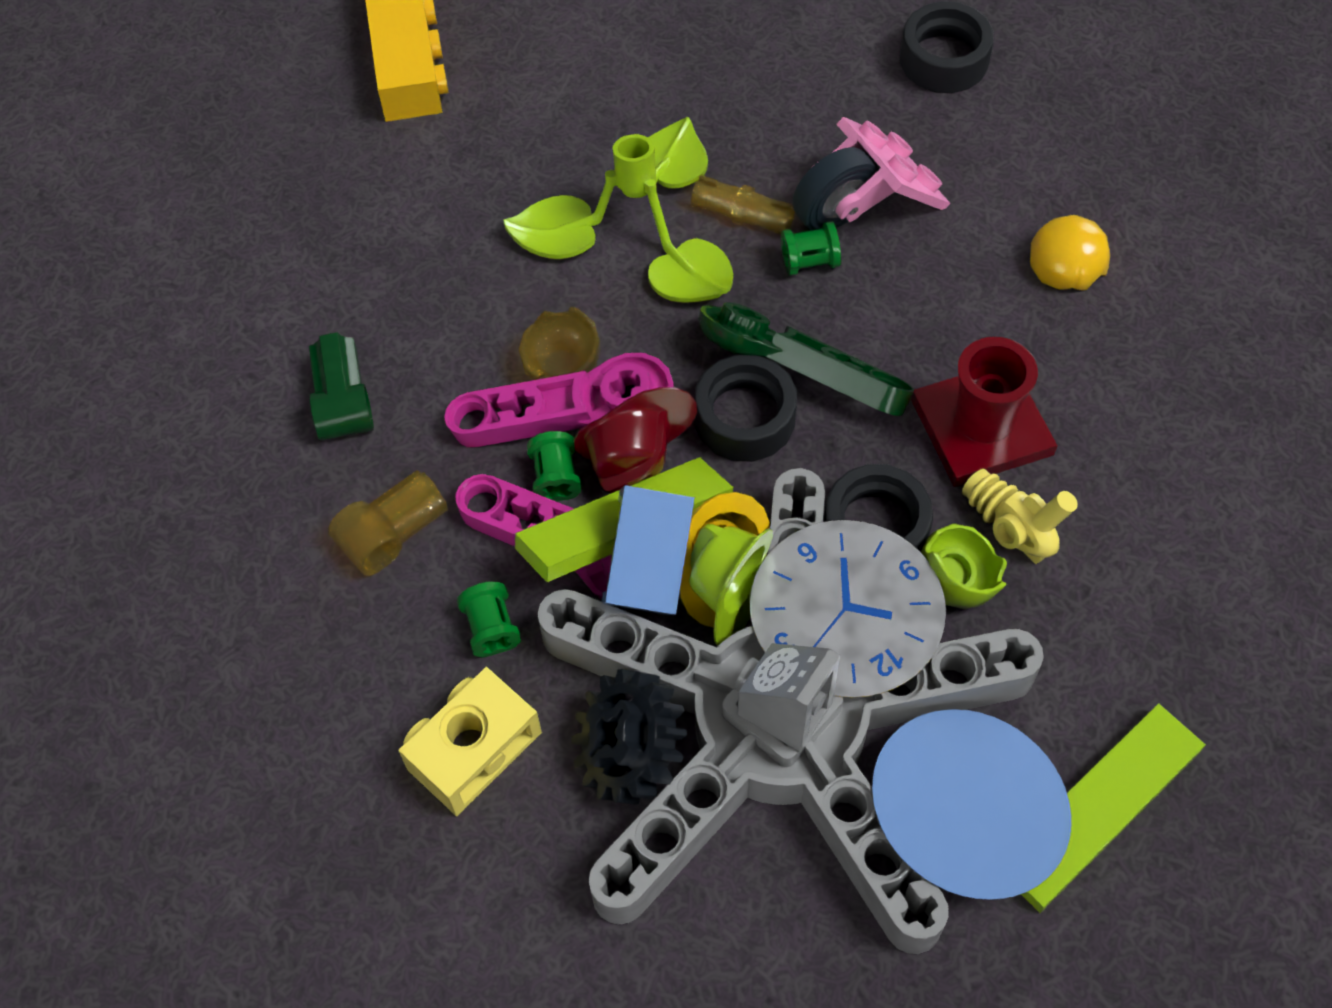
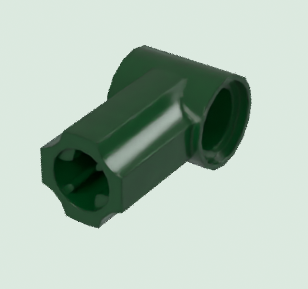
(340, 398)

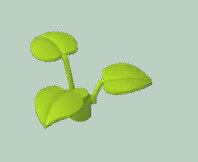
(673, 158)

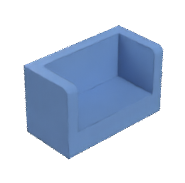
(649, 550)

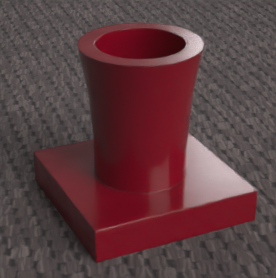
(986, 411)

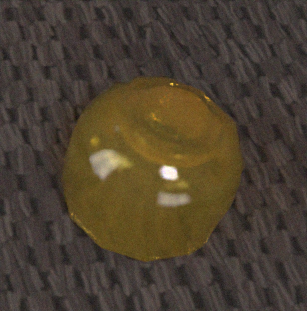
(560, 344)

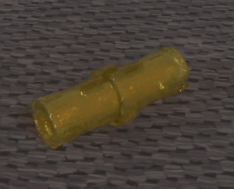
(742, 204)

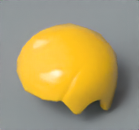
(1070, 253)

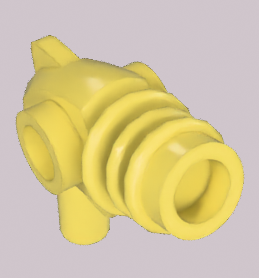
(1019, 518)

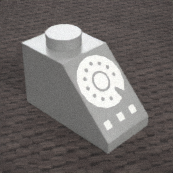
(788, 691)

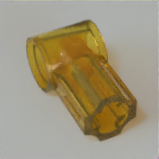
(376, 530)

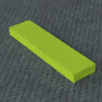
(590, 530)
(1118, 792)

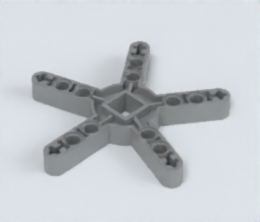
(747, 762)

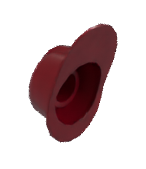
(634, 436)

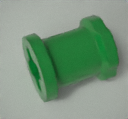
(810, 248)
(554, 465)
(488, 619)

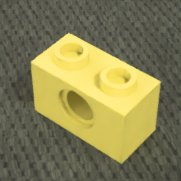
(462, 772)

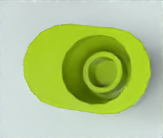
(724, 572)

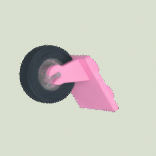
(851, 183)

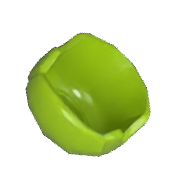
(964, 565)

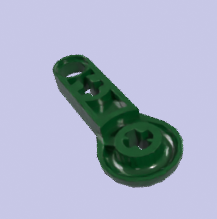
(748, 333)

